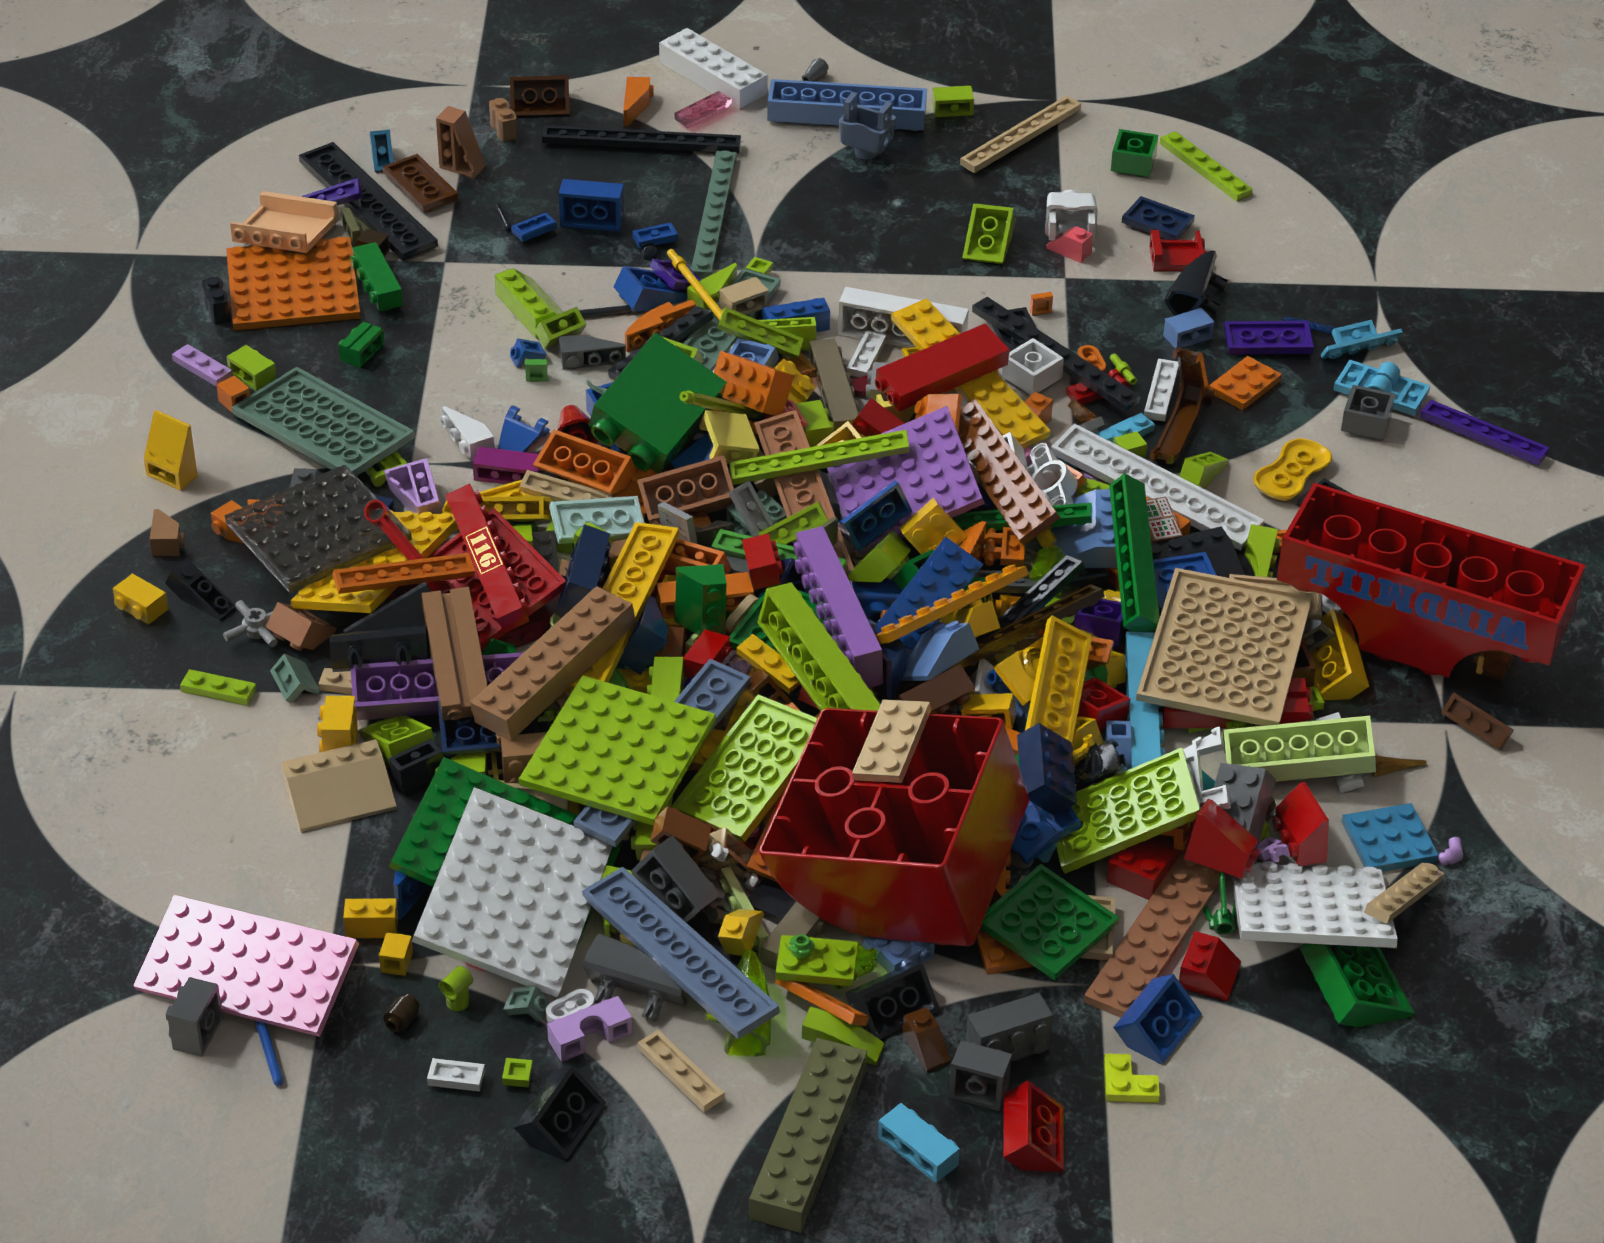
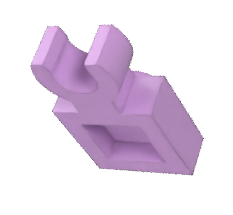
(1271, 849)

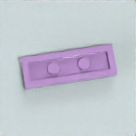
(201, 365)

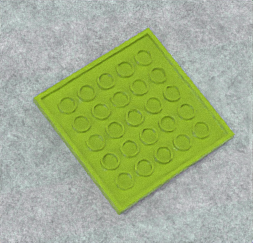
(617, 750)

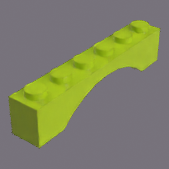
(1260, 548)

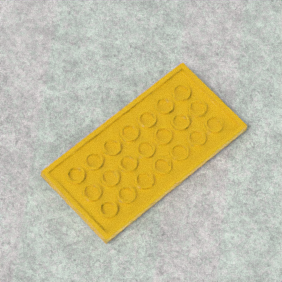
(427, 535)

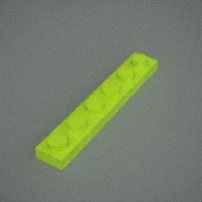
(1206, 166)

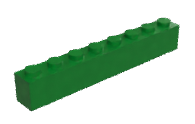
(1134, 554)

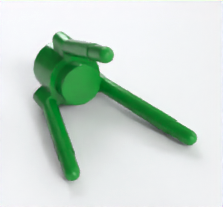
(1223, 920)

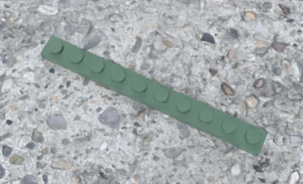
(713, 214)

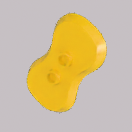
(1289, 472)

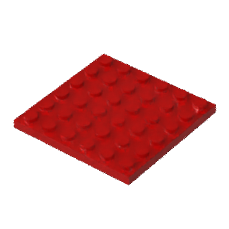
(533, 573)

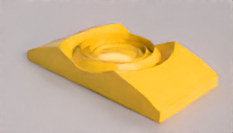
(1020, 671)

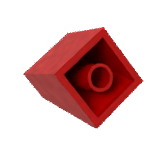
(1221, 842)

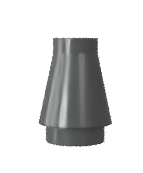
(816, 70)

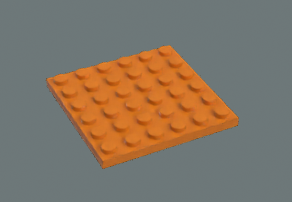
(291, 286)

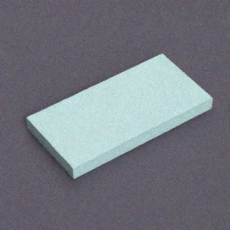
(611, 514)

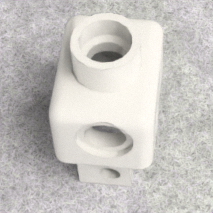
(1070, 210)

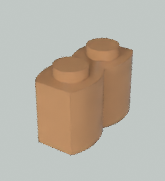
(503, 119)

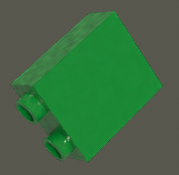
(644, 406)

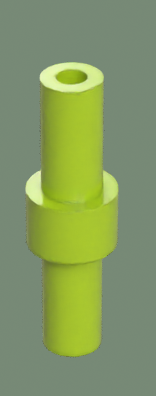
(1123, 368)

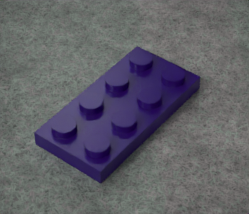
(1268, 337)

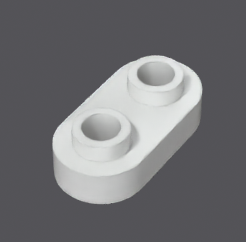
(569, 1004)

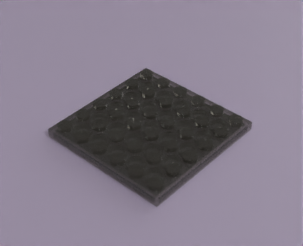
(313, 528)

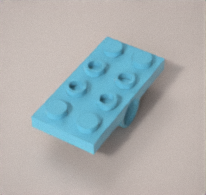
(1408, 392)

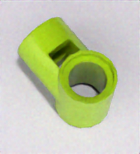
(456, 988)

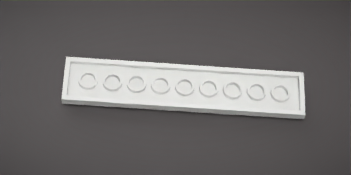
(1111, 461)

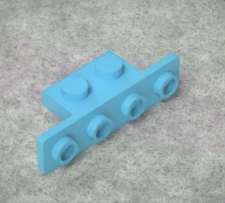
(1357, 337)

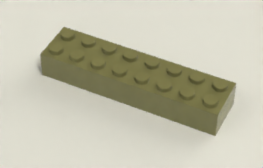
(808, 1135)

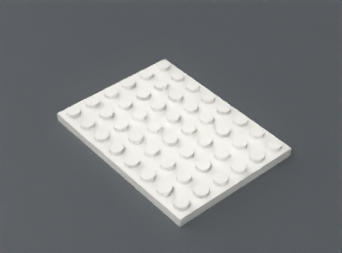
(513, 892)

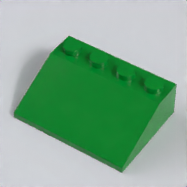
(1357, 983)

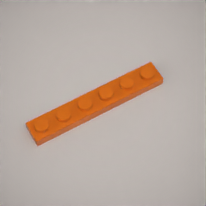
(403, 573)

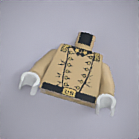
(726, 851)

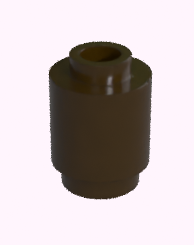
(401, 1013)

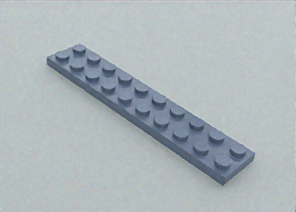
(711, 690)
(681, 952)

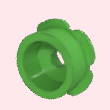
(801, 946)

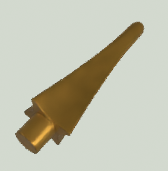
(1388, 764)

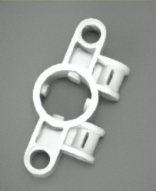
(1047, 470)

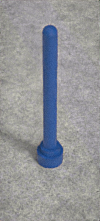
(269, 1053)

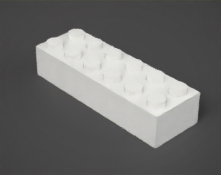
(713, 67)
(872, 311)

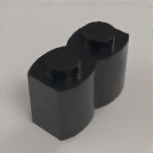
(216, 300)

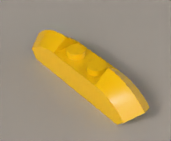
(516, 508)

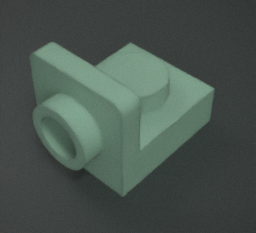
(527, 1001)

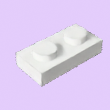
(456, 1074)

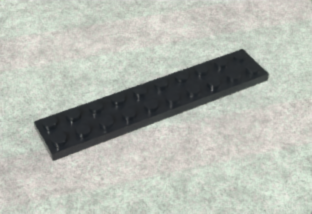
(376, 207)

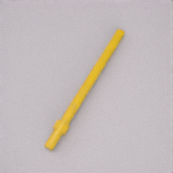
(681, 265)

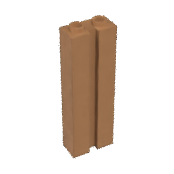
(454, 650)

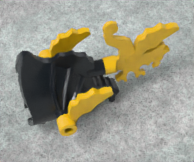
(1100, 762)

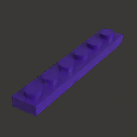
(1484, 432)

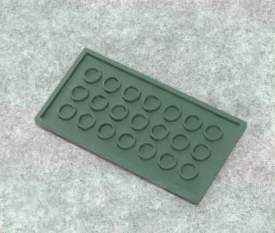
(323, 422)

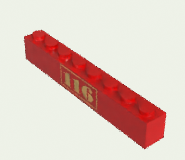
(487, 558)

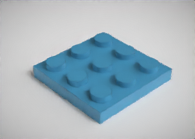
(1390, 837)

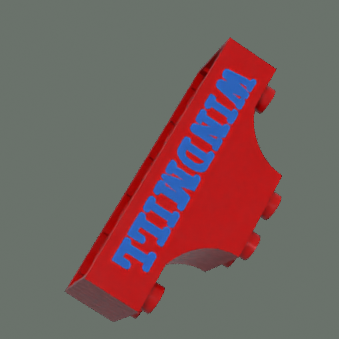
(1427, 586)

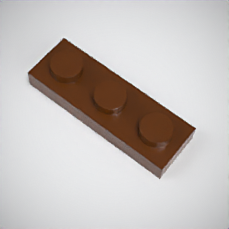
(1477, 721)

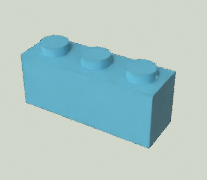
(918, 1142)

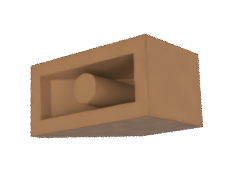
(165, 535)

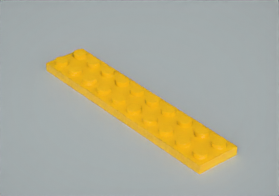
(1008, 412)
(634, 580)

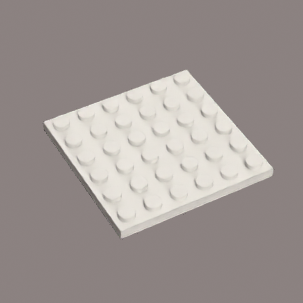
(1311, 905)

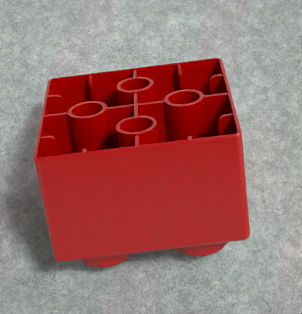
(902, 855)

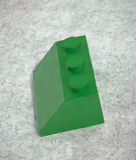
(701, 598)

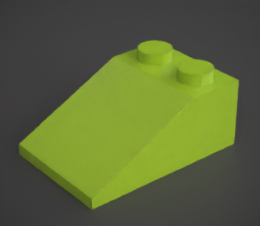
(989, 233)
(396, 735)

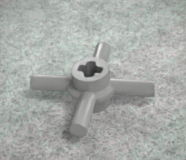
(253, 624)

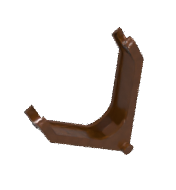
(1191, 399)

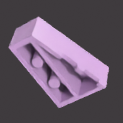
(414, 487)

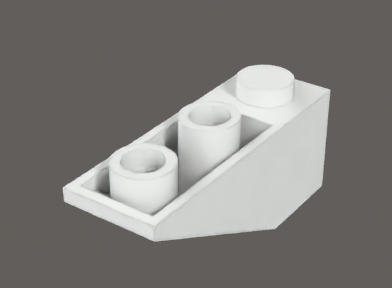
(466, 432)

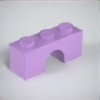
(605, 1018)

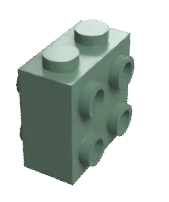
(773, 509)

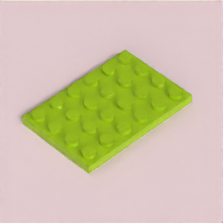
(748, 768)
(1130, 809)

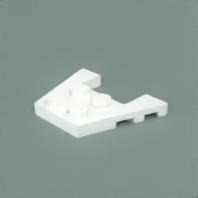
(1199, 747)

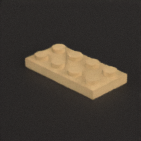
(892, 741)

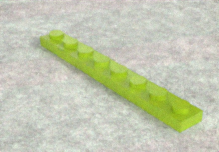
(819, 457)

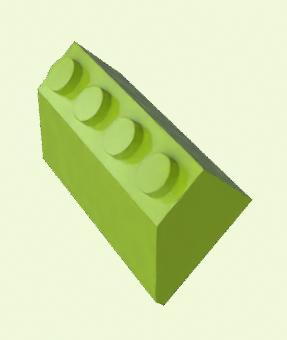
(524, 298)
(882, 561)

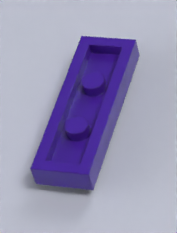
(339, 193)

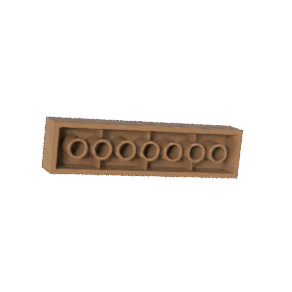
(553, 663)

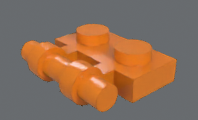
(1011, 551)

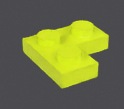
(1125, 1087)

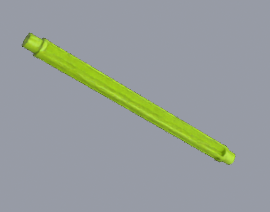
(713, 403)

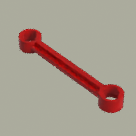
(399, 539)

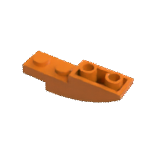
(654, 321)

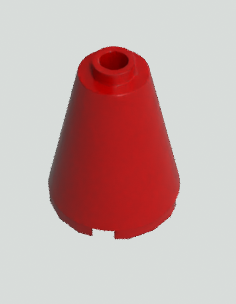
(575, 423)

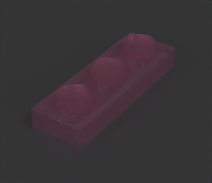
(703, 109)

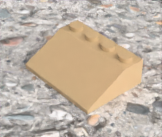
(338, 785)

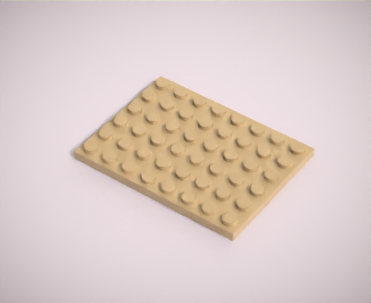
(1225, 648)

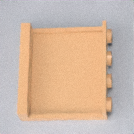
(286, 222)

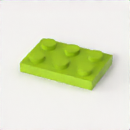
(829, 962)

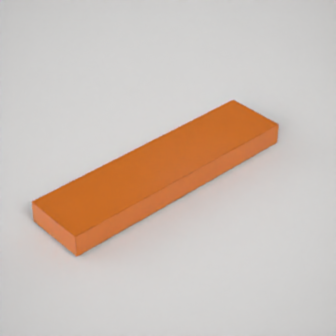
(825, 1001)

